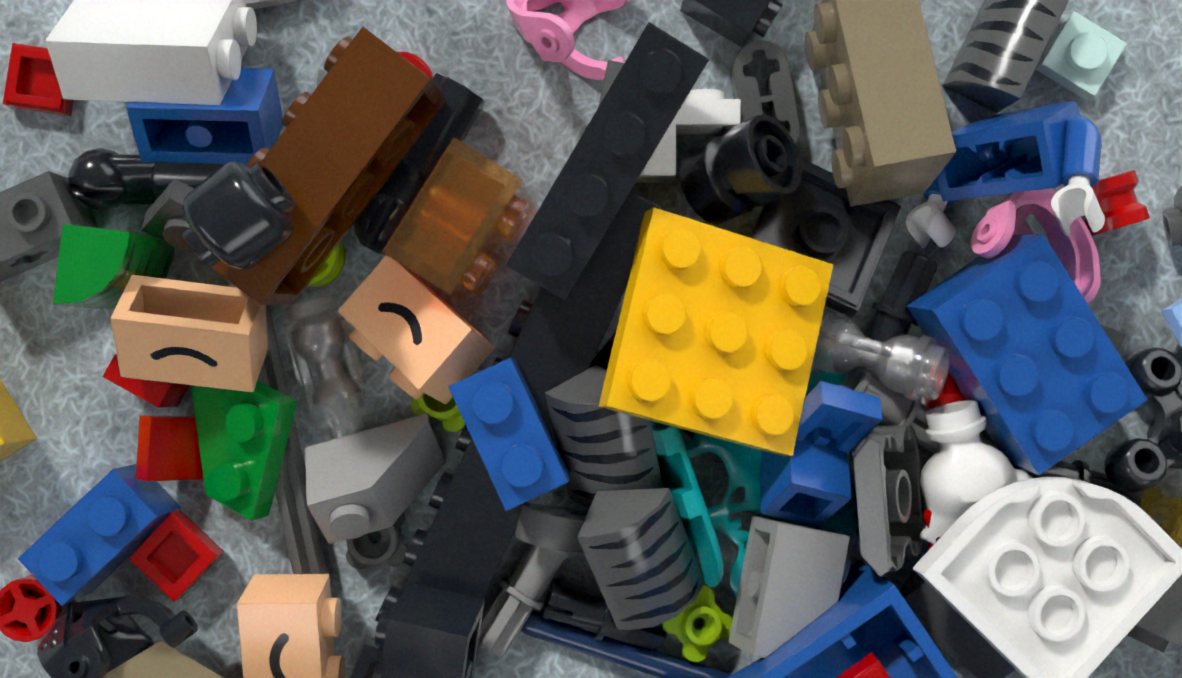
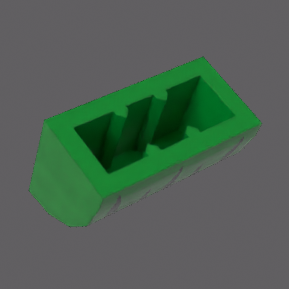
(99, 263)

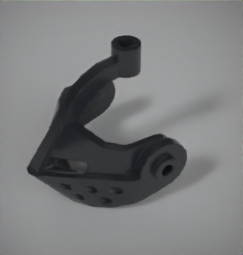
(85, 649)

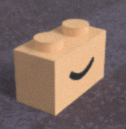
(414, 331)
(189, 334)
(290, 627)

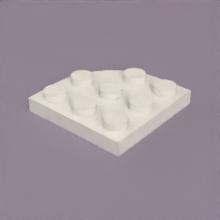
(1052, 572)

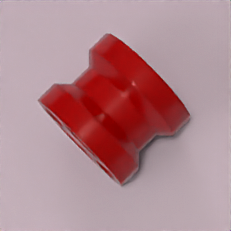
(1119, 202)
(21, 611)

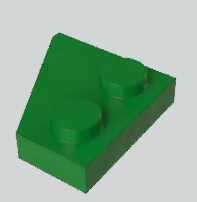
(242, 444)

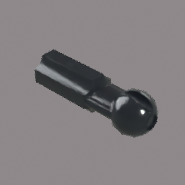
(109, 179)
(398, 193)

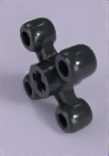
(1144, 462)

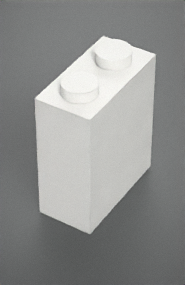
(151, 49)

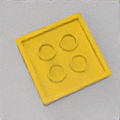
(716, 333)

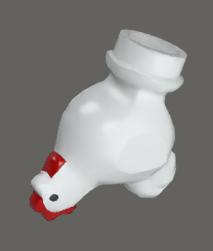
(961, 468)

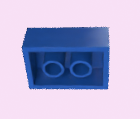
(1028, 352)

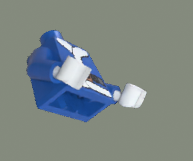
(1017, 154)

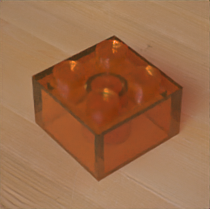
(460, 221)

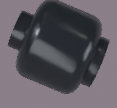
(238, 215)

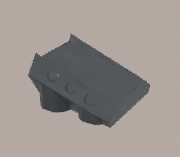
(888, 497)

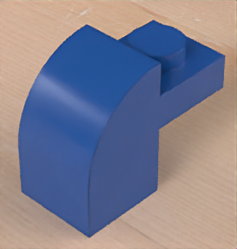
(817, 476)

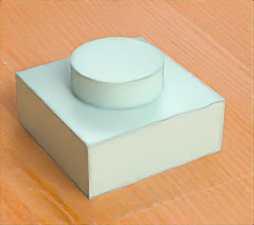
(1080, 56)

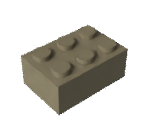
(879, 97)

